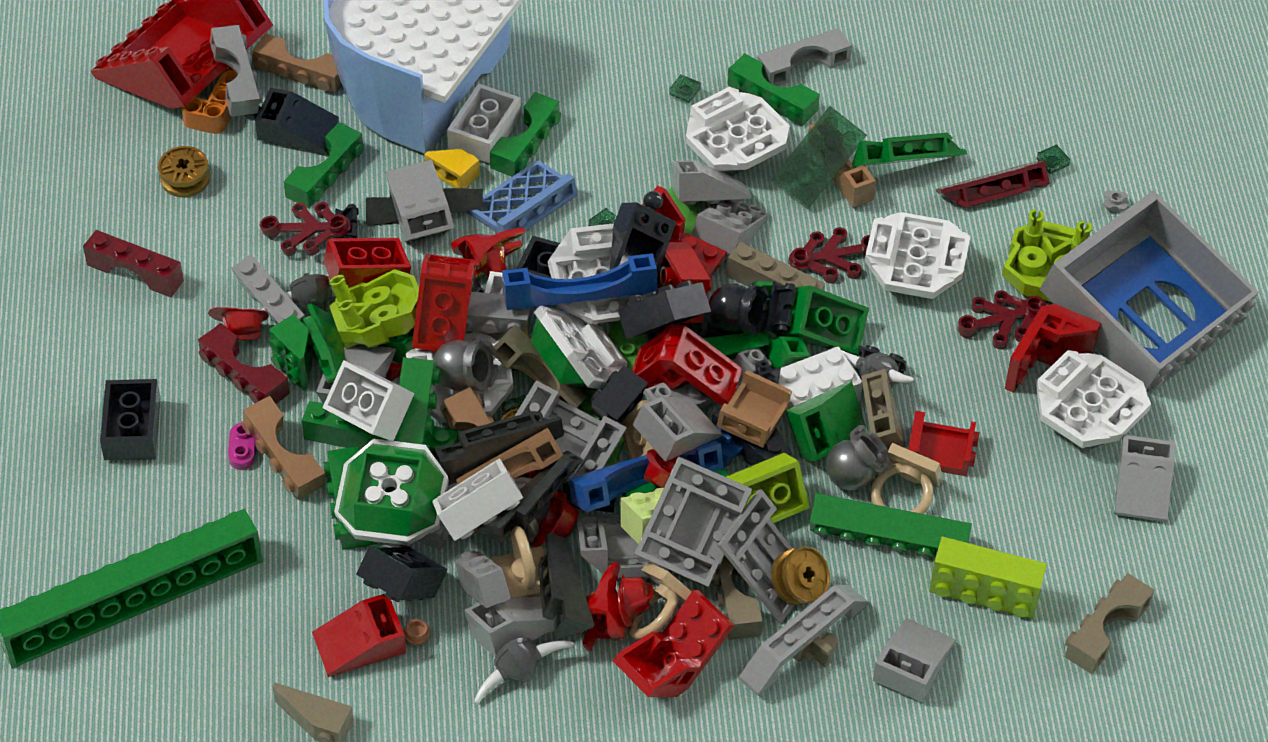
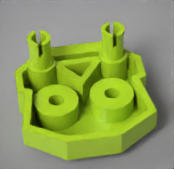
(1036, 249)
(374, 309)

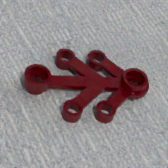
(336, 226)
(804, 258)
(1027, 308)

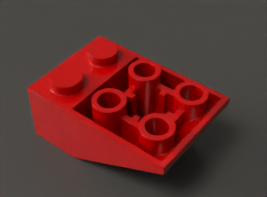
(360, 636)

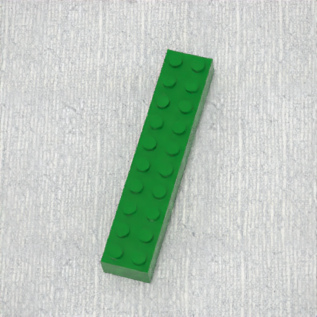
(128, 587)

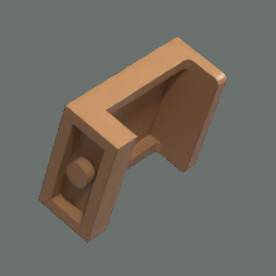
(755, 409)

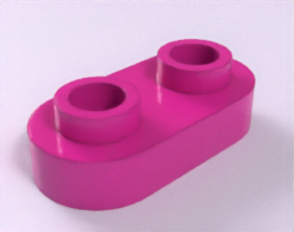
(243, 444)

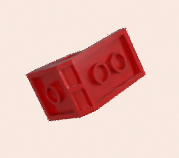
(707, 253)
(442, 301)
(1057, 330)
(682, 355)
(672, 659)

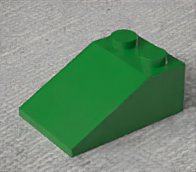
(827, 320)

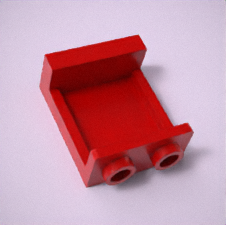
(944, 444)

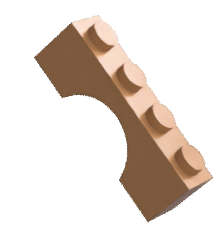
(272, 56)
(854, 183)
(465, 411)
(525, 457)
(299, 472)

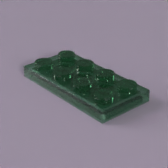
(818, 157)

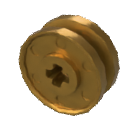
(184, 171)
(800, 575)

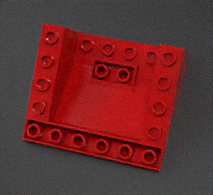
(172, 50)

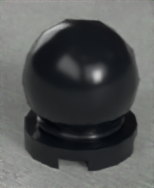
(739, 308)

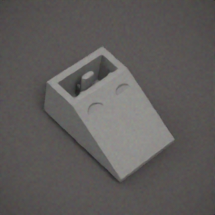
(698, 182)
(419, 200)
(729, 224)
(374, 359)
(674, 426)
(1144, 477)
(507, 621)
(912, 659)

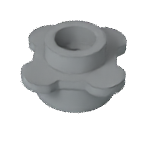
(1115, 201)

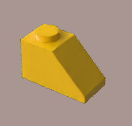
(454, 166)

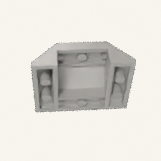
(583, 434)
(691, 521)
(606, 542)
(752, 548)

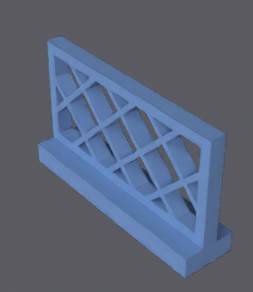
(531, 209)

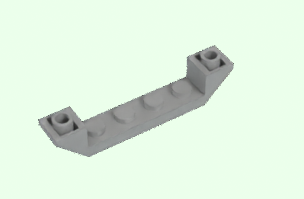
(746, 360)
(798, 633)

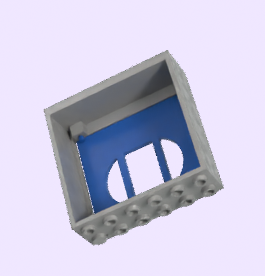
(1110, 271)

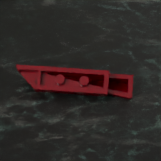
(997, 184)

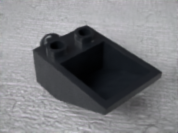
(293, 121)
(639, 236)

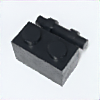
(619, 396)

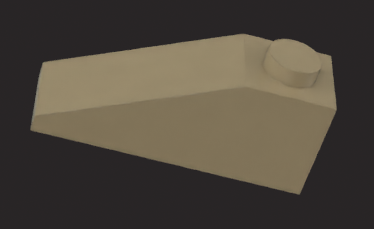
(882, 409)
(318, 716)

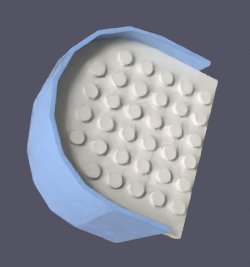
(414, 60)

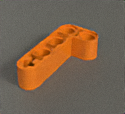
(210, 114)

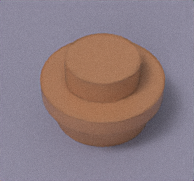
(416, 632)

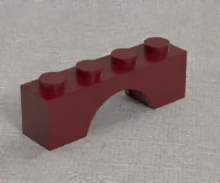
(157, 271)
(221, 349)

